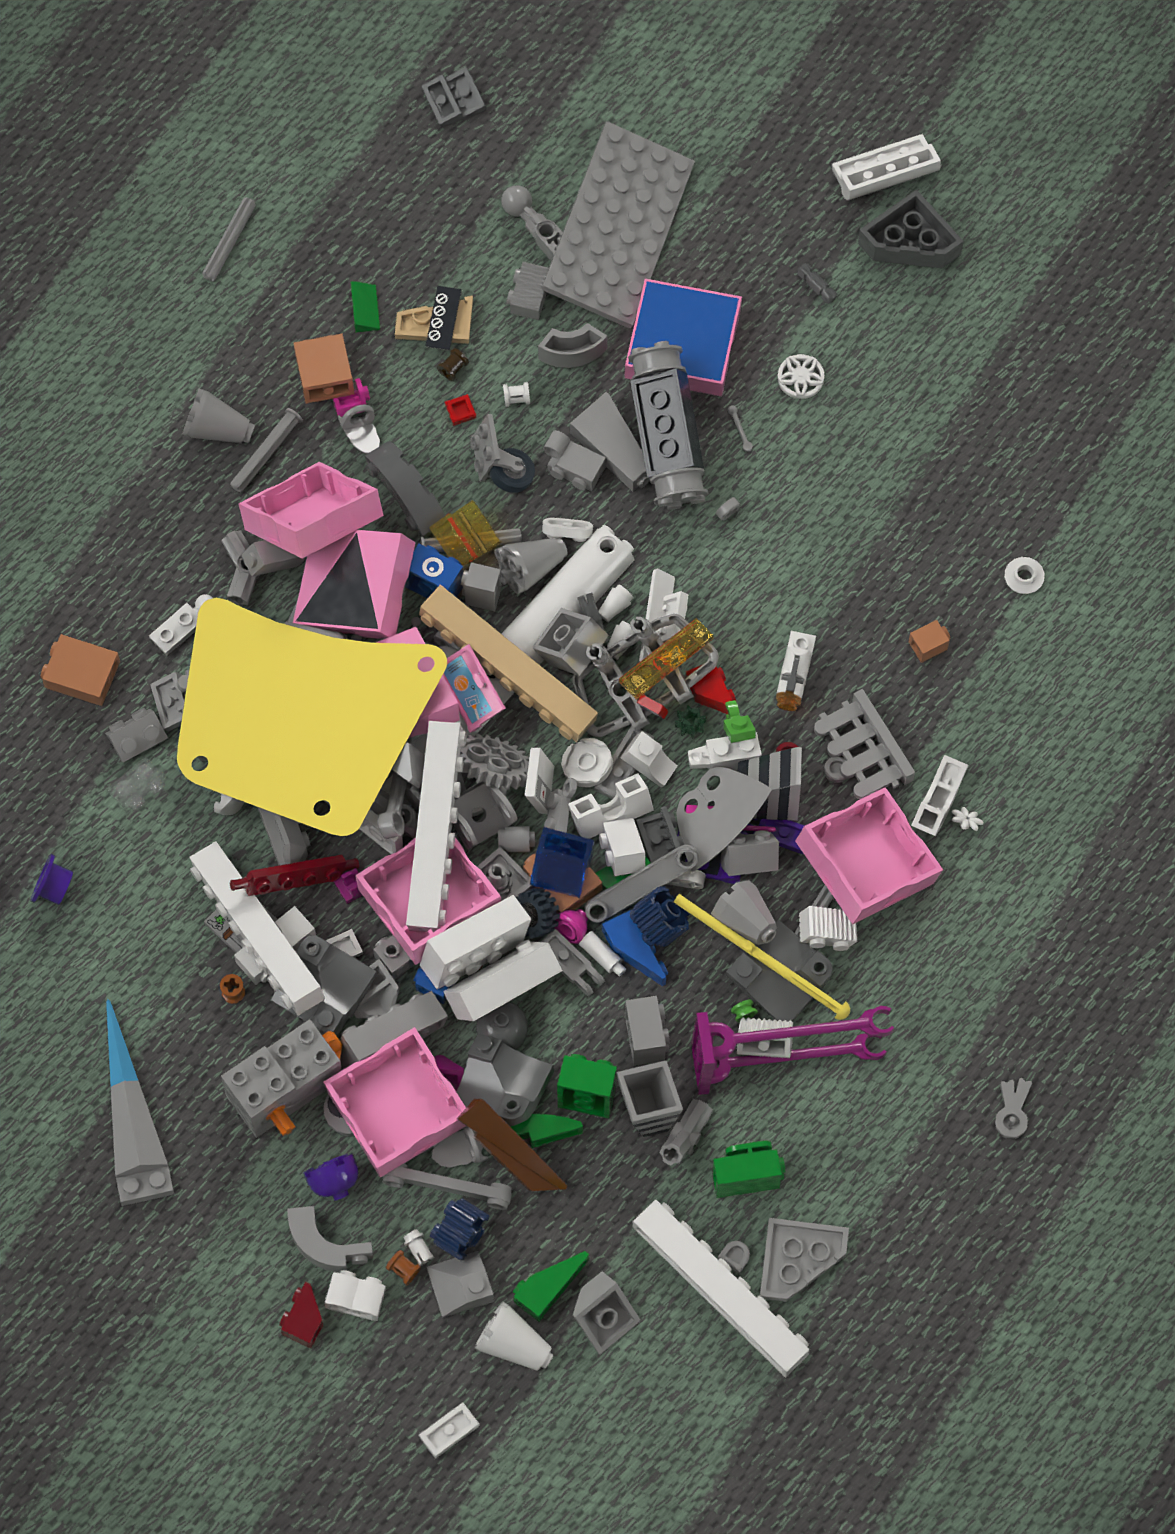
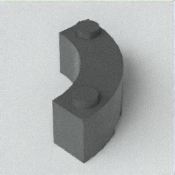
(405, 486)

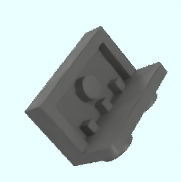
(659, 834)

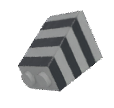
(782, 774)
(650, 1097)

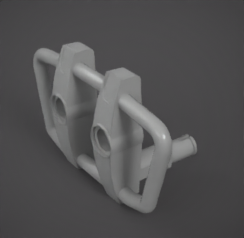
(602, 660)

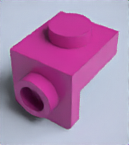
(345, 403)

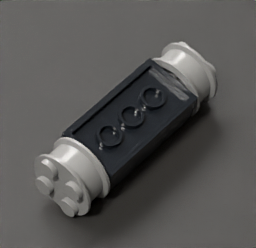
(667, 425)

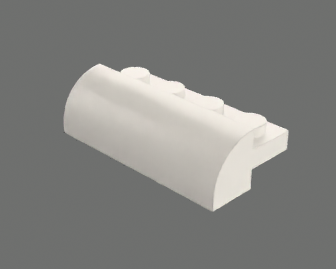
(886, 167)

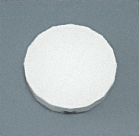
(587, 762)

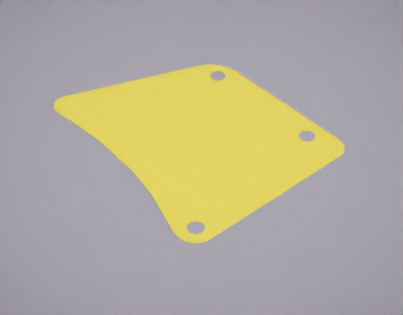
(298, 714)

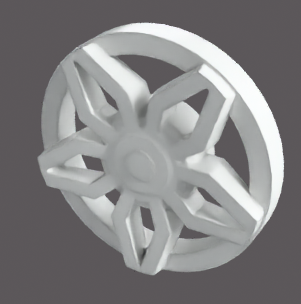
(801, 376)

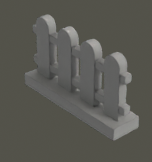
(877, 754)

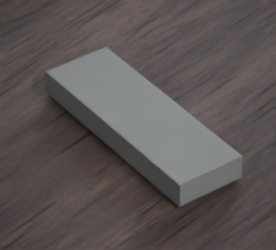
(620, 769)

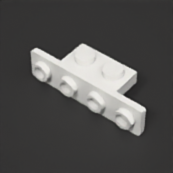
(663, 603)

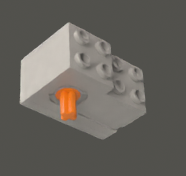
(282, 1078)

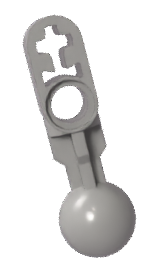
(518, 202)

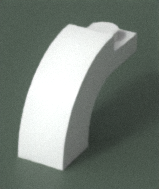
(940, 796)

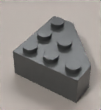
(911, 235)

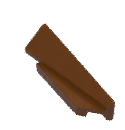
(509, 1148)

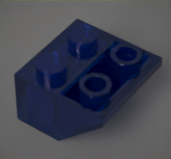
(562, 862)

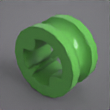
(744, 1009)

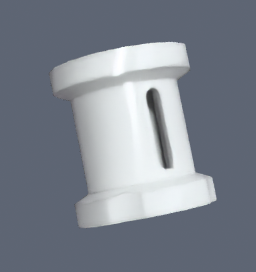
(516, 394)

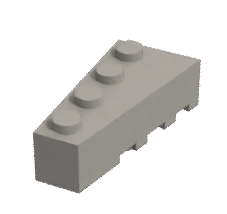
(420, 1012)

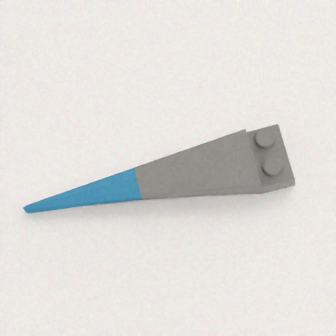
(138, 1154)

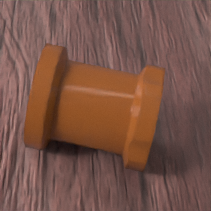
(237, 994)
(403, 1267)

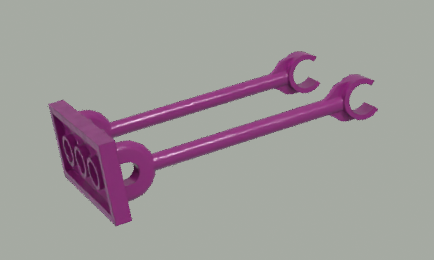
(706, 1056)

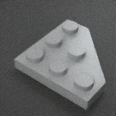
(798, 1255)

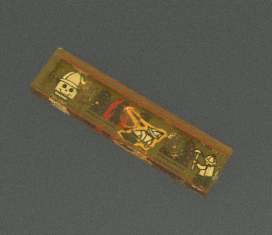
(666, 658)

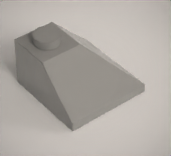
(460, 1284)
(604, 1312)

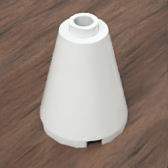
(513, 1340)

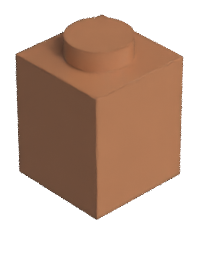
(929, 640)

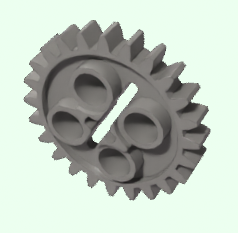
(494, 762)

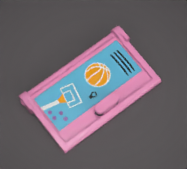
(475, 701)

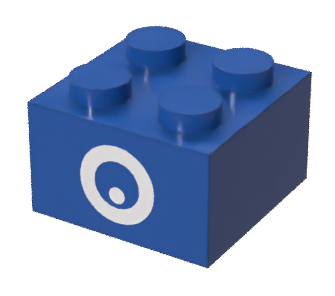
(432, 569)

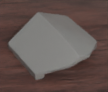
(380, 995)

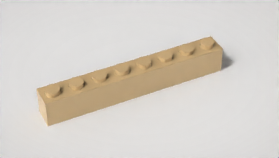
(508, 664)

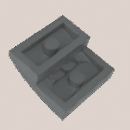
(454, 97)

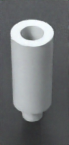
(602, 953)

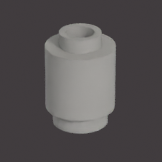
(516, 839)

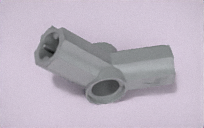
(242, 583)
(686, 1133)

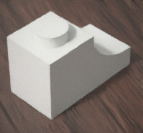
(649, 759)

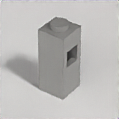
(266, 557)

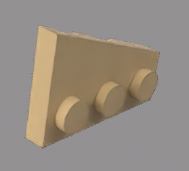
(415, 322)

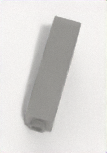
(607, 434)

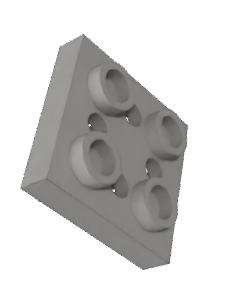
(499, 867)

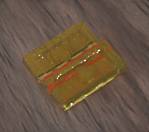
(465, 533)

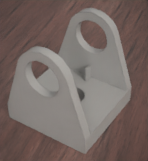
(496, 809)

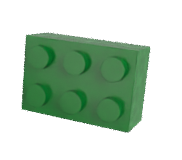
(586, 1085)

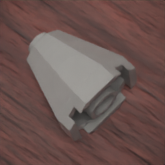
(746, 913)

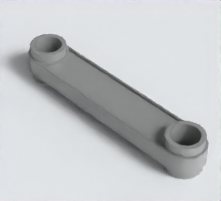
(641, 883)
(497, 1195)

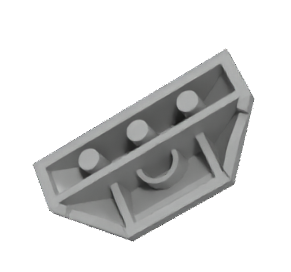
(285, 837)

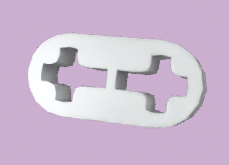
(690, 880)

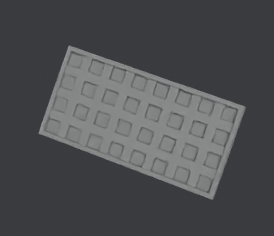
(617, 224)

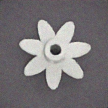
(966, 819)

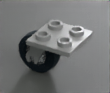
(508, 468)

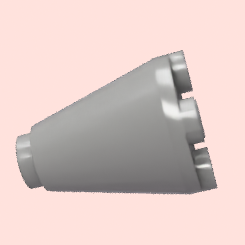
(216, 420)
(528, 561)

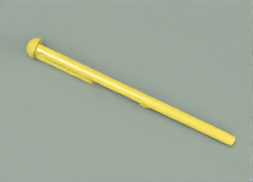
(842, 1010)

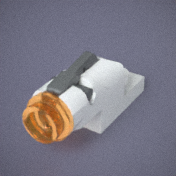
(795, 670)

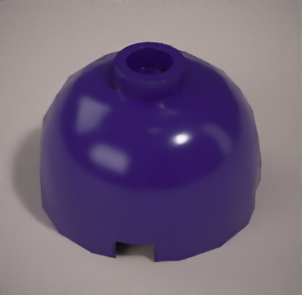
(333, 1177)

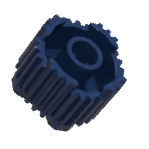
(659, 918)
(459, 1228)

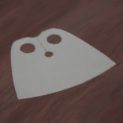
(735, 805)

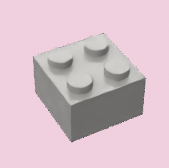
(567, 639)
(646, 1031)

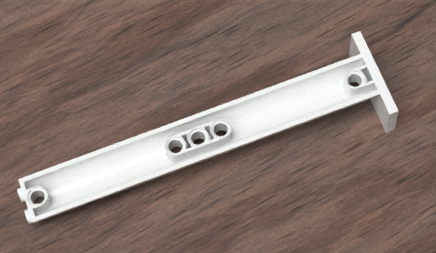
(583, 573)

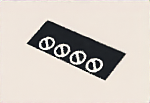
(443, 317)

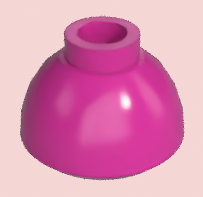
(572, 925)

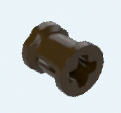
(452, 364)

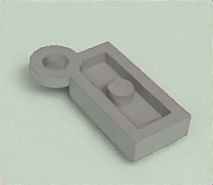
(558, 806)

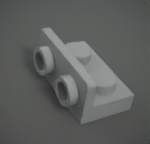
(169, 700)

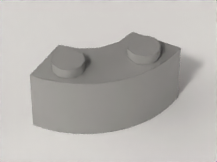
(573, 347)

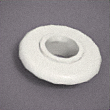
(1024, 586)

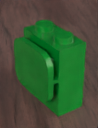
(747, 1169)

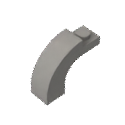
(317, 1249)

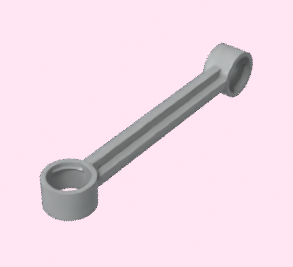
(391, 822)

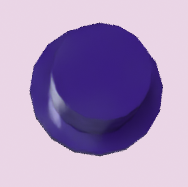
(52, 882)

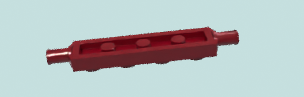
(294, 875)

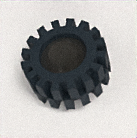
(540, 910)

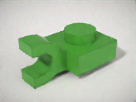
(737, 727)

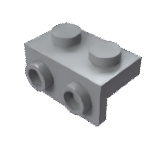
(136, 734)

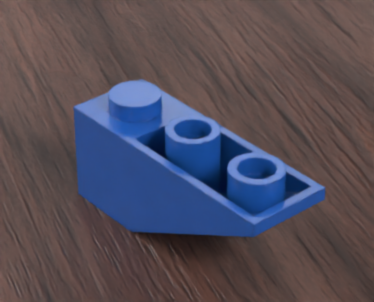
(627, 943)

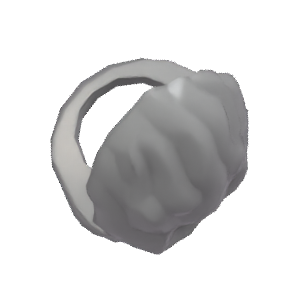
(360, 429)
(458, 1149)

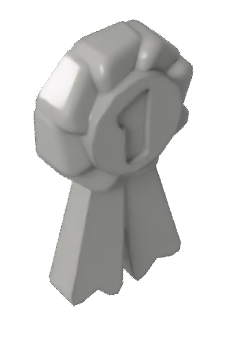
(1011, 1120)

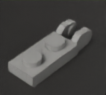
(572, 962)

